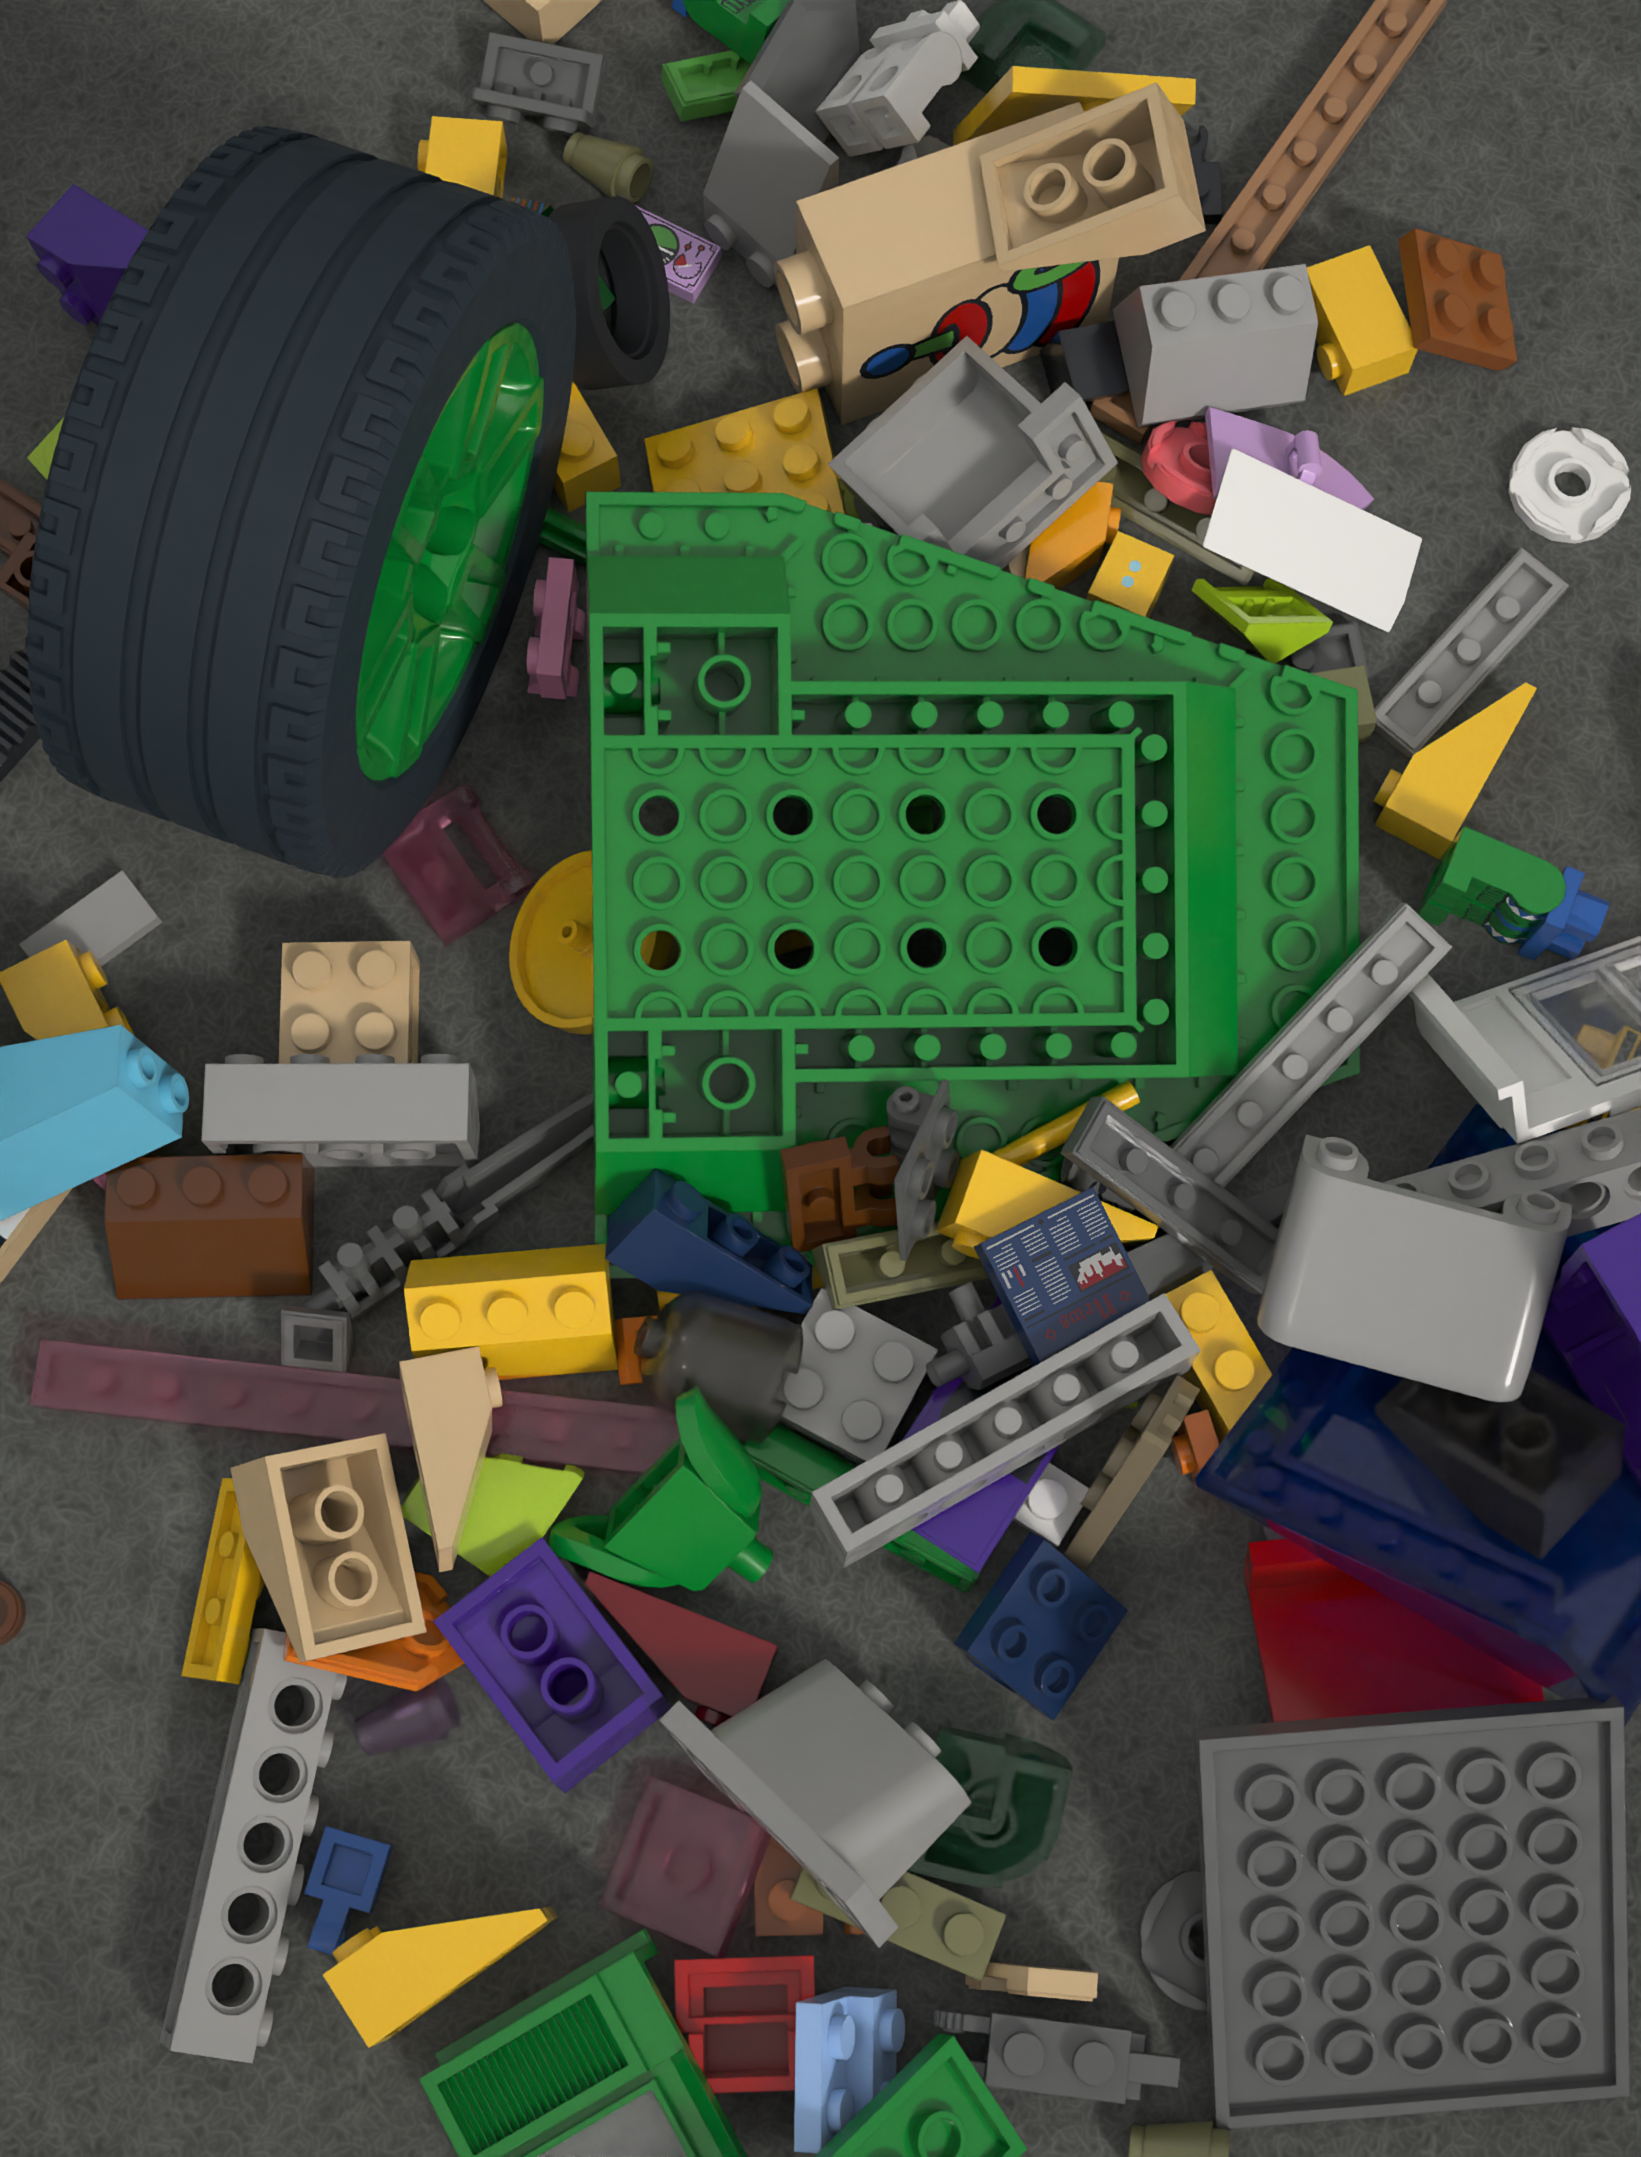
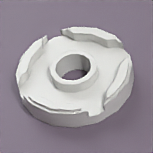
(1563, 516)

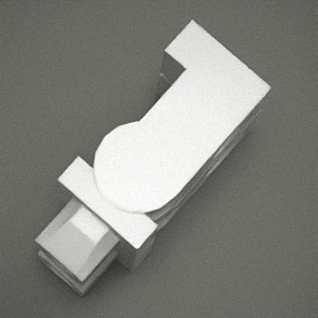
(892, 84)

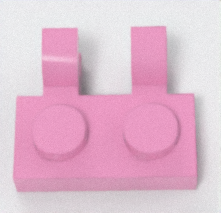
(556, 625)

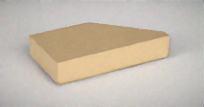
(1038, 1981)

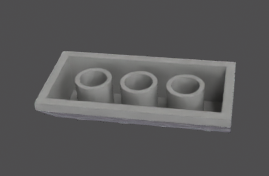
(345, 1111)

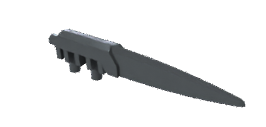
(454, 1214)
(987, 1344)

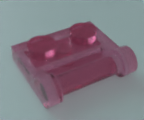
(442, 879)

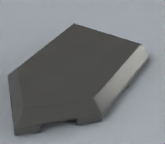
(807, 58)

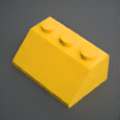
(522, 1308)

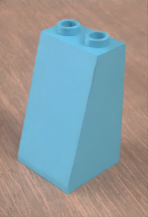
(81, 1110)

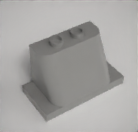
(974, 459)
(831, 1784)

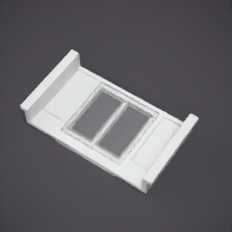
(1545, 1043)

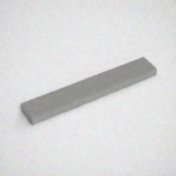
(1312, 1045)

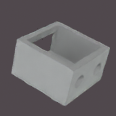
(852, 1381)

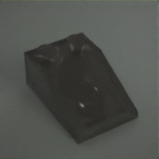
(1515, 1463)

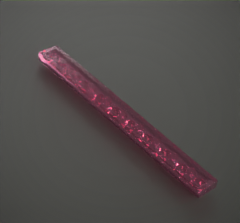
(334, 1405)

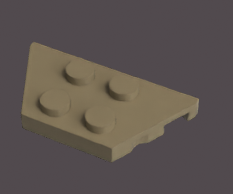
(1129, 1467)

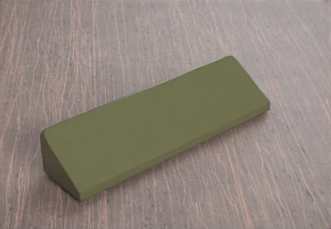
(1135, 488)
(871, 1268)

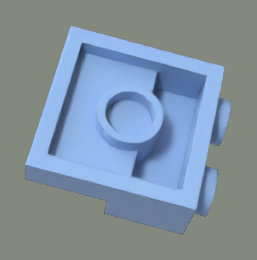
(842, 2058)

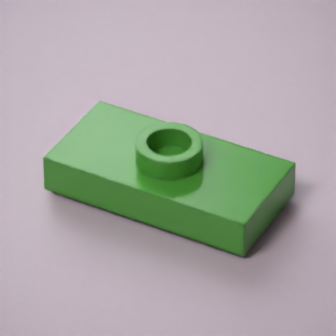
(704, 84)

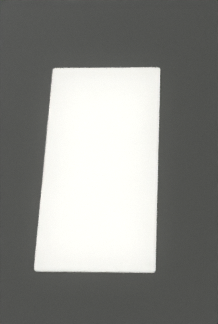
(1311, 541)

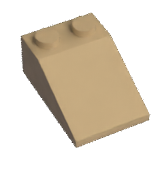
(1094, 186)
(331, 1545)

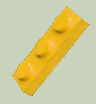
(225, 1598)

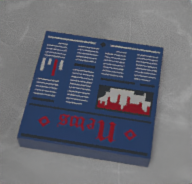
(1062, 1275)

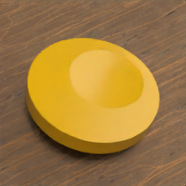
(555, 947)

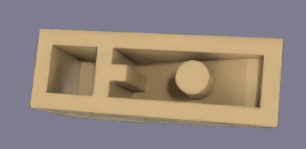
(450, 1427)

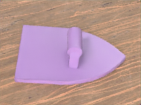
(1282, 450)

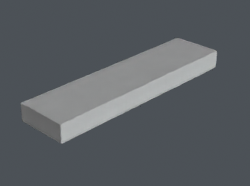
(1467, 653)

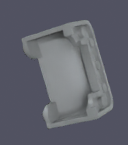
(1411, 1276)

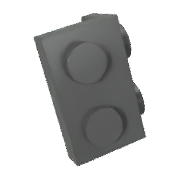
(540, 82)

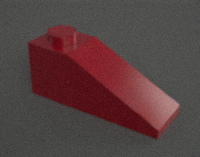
(701, 1657)

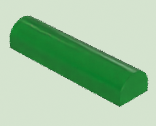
(802, 1466)

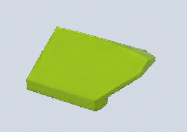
(1267, 618)

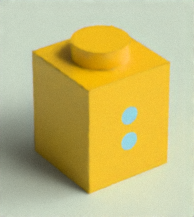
(1131, 575)

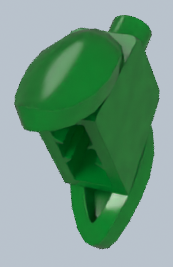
(682, 1516)

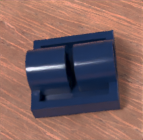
(1040, 1626)

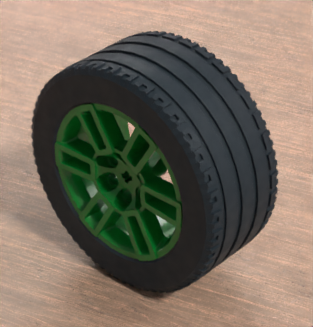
(299, 497)

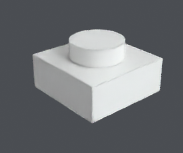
(1052, 1505)

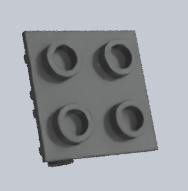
(922, 1140)

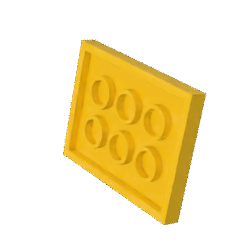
(1036, 91)

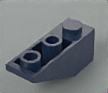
(690, 1244)

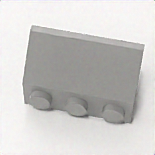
(1218, 343)

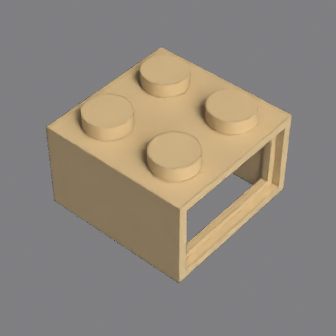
(349, 1000)

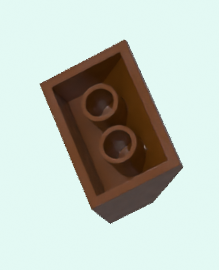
(211, 1226)

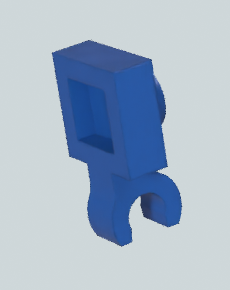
(347, 1878)

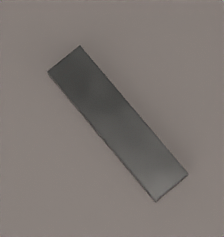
(1172, 1193)

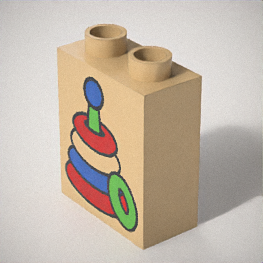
(909, 269)

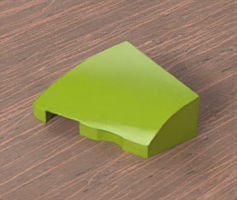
(508, 1510)

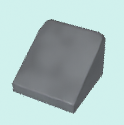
(316, 1339)

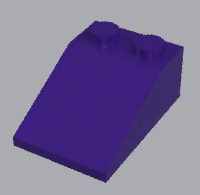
(84, 251)
(552, 1665)

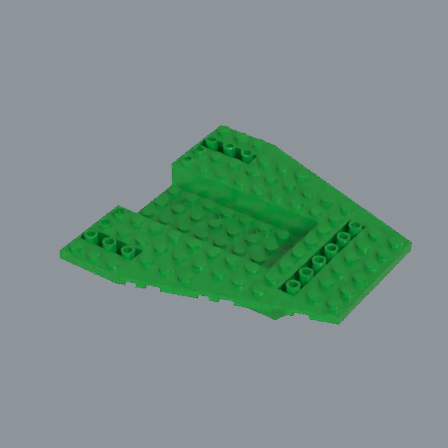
(856, 668)

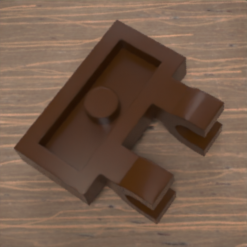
(821, 1191)

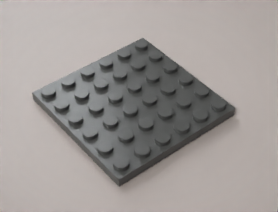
(1414, 1911)

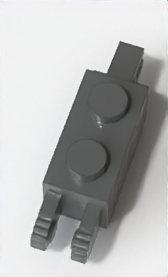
(1062, 2055)

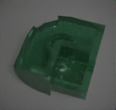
(1030, 36)
(1014, 1811)

